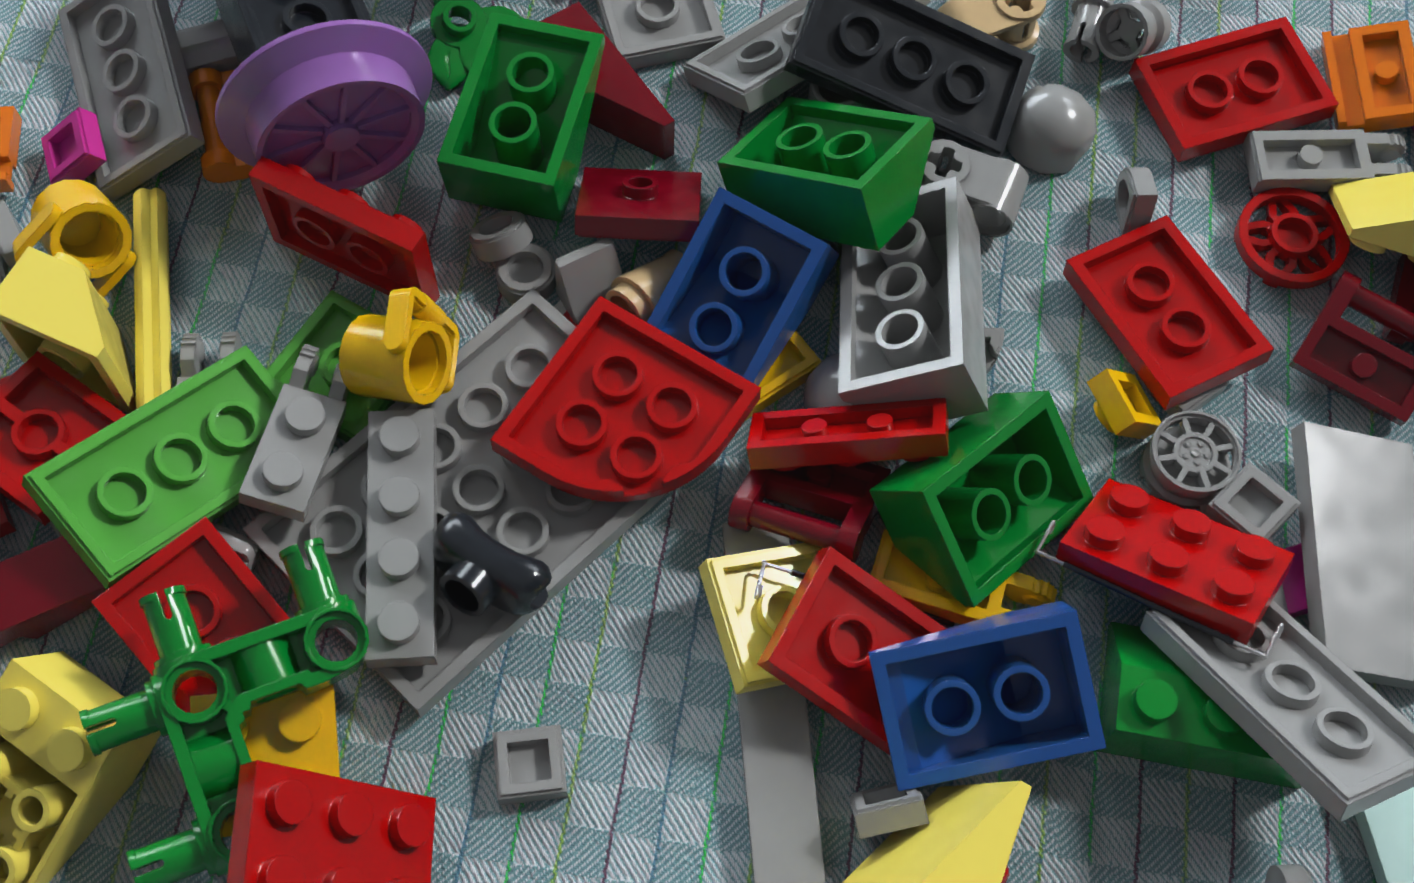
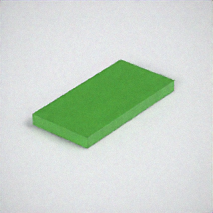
(158, 467)

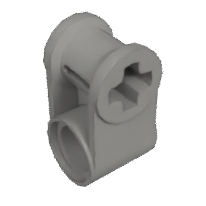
(990, 183)

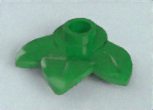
(456, 45)

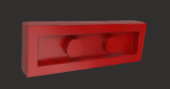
(849, 434)

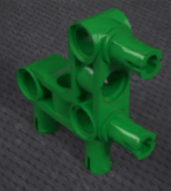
(246, 674)

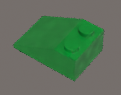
(522, 117)

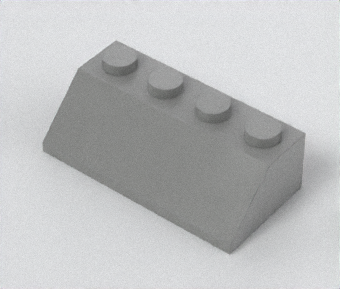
(917, 310)

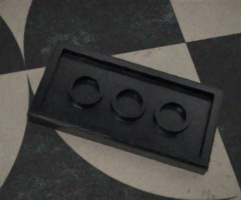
(914, 64)

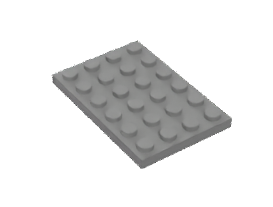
(473, 480)

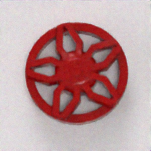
(1291, 238)

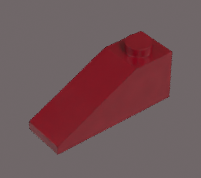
(621, 98)

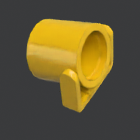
(84, 224)
(401, 355)

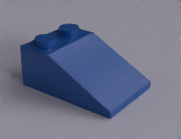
(743, 286)
(987, 696)

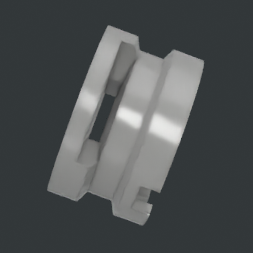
(1190, 460)

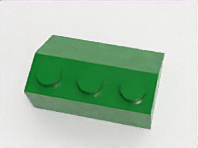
(833, 169)
(990, 500)
(1166, 718)

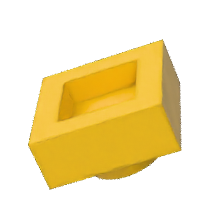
(1123, 404)

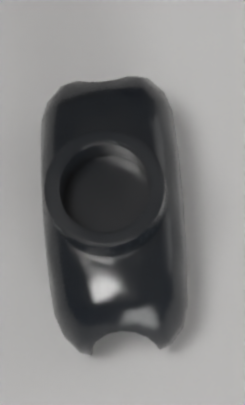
(485, 571)

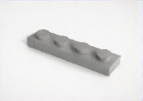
(401, 539)

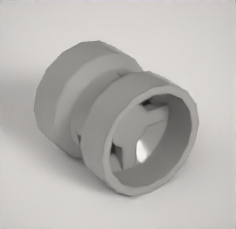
(1120, 32)

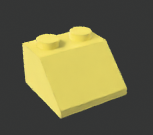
(57, 311)

